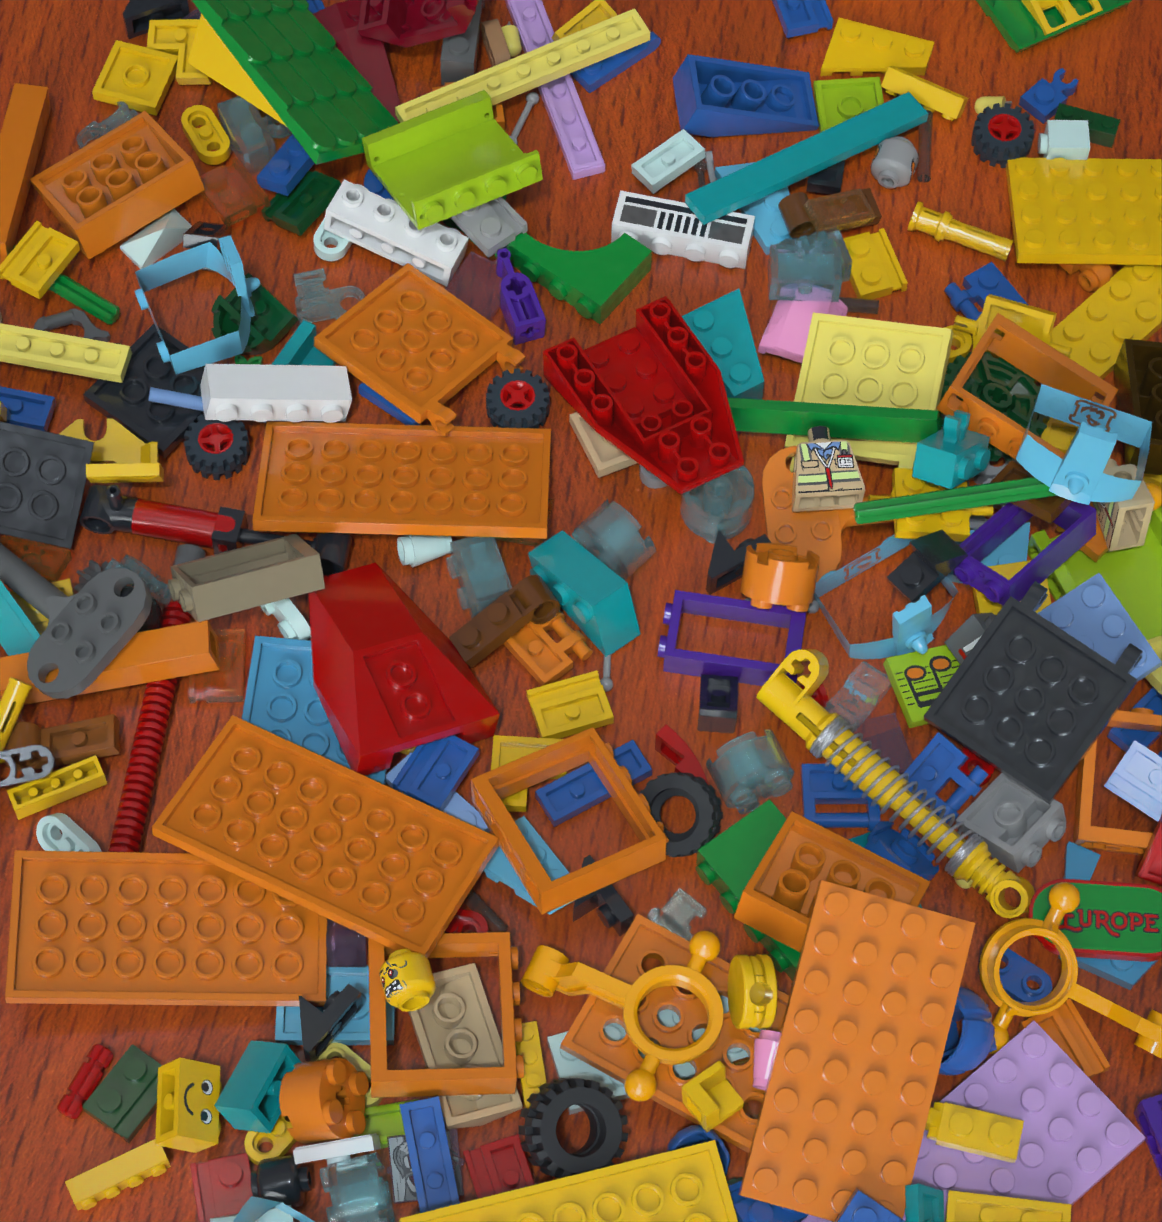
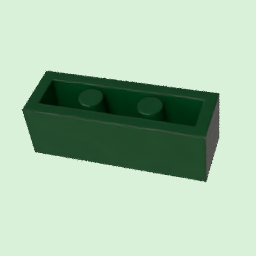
(1101, 127)

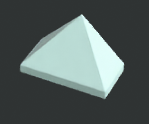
(156, 239)

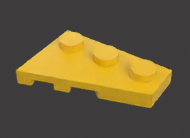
(868, 48)

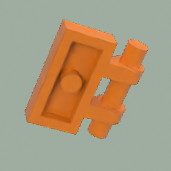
(542, 655)

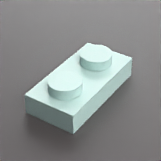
(668, 161)

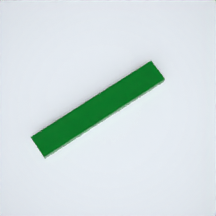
(842, 420)

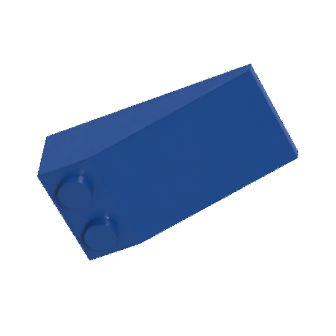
(742, 98)

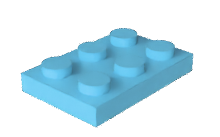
(356, 1031)

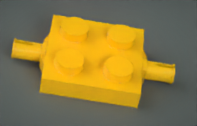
(1030, 318)
(953, 523)

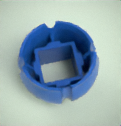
(976, 1037)

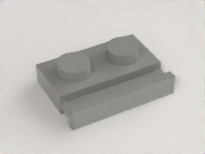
(491, 225)

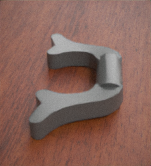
(73, 317)

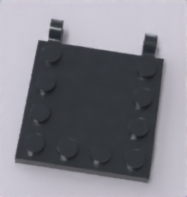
(1032, 697)

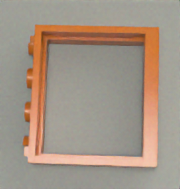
(1035, 360)
(542, 765)
(1101, 837)
(449, 1080)

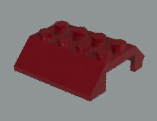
(414, 21)

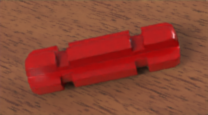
(85, 1081)

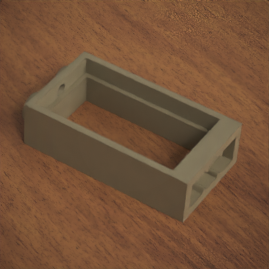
(246, 577)

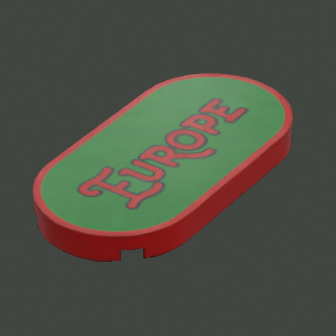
(1109, 922)

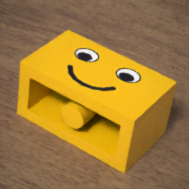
(186, 1105)

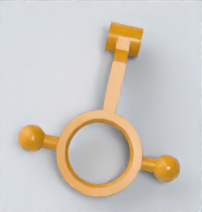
(1063, 900)
(551, 971)

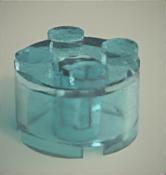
(720, 505)
(614, 539)
(751, 771)
(357, 1190)

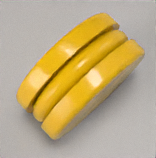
(752, 991)

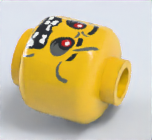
(407, 980)

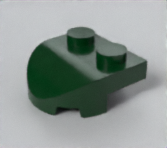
(268, 325)

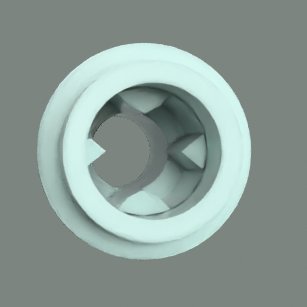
(422, 548)

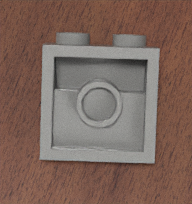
(1014, 822)

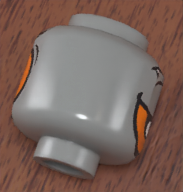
(894, 162)

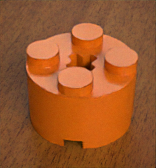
(779, 576)
(324, 1100)

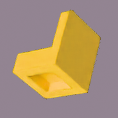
(711, 1097)

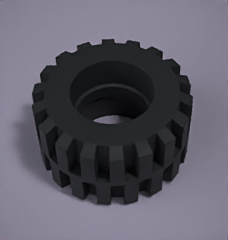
(542, 1121)

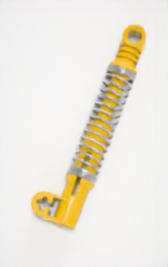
(883, 783)

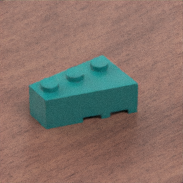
(728, 339)
(587, 591)

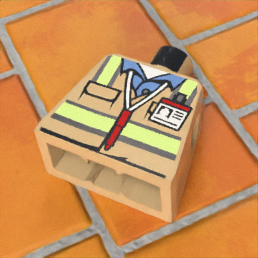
(825, 474)
(1127, 521)

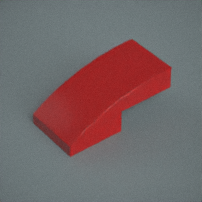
(675, 750)

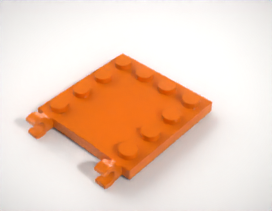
(417, 345)

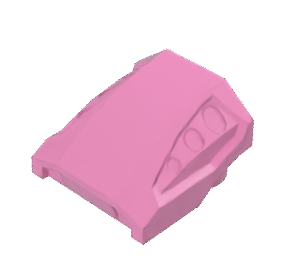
(790, 325)

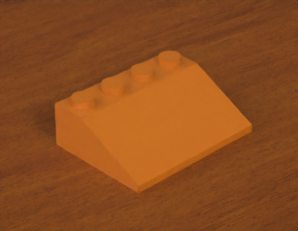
(118, 184)
(802, 854)

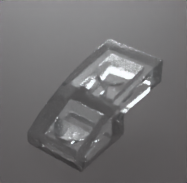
(860, 694)

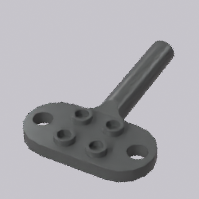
(82, 628)

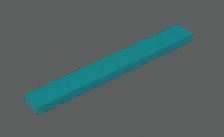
(805, 158)

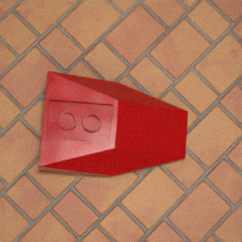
(652, 397)
(388, 671)

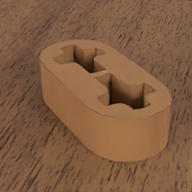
(494, 42)

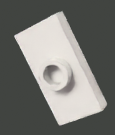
(336, 1150)

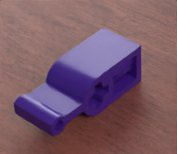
(519, 302)

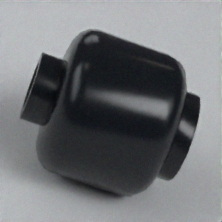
(281, 1180)

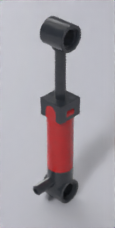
(223, 531)

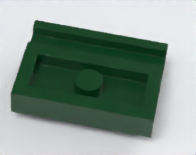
(303, 204)
(126, 1094)

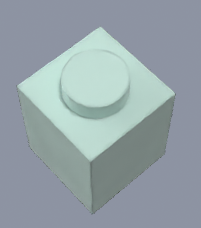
(1065, 140)

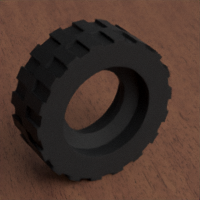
(705, 804)

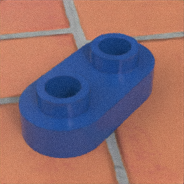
(1017, 973)

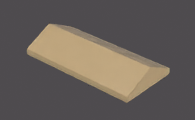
(461, 1033)

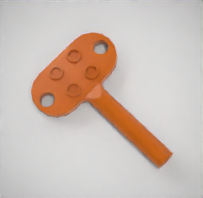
(807, 530)

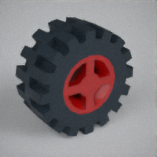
(1015, 133)
(517, 389)
(212, 434)

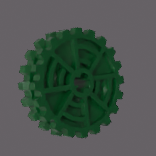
(1003, 389)

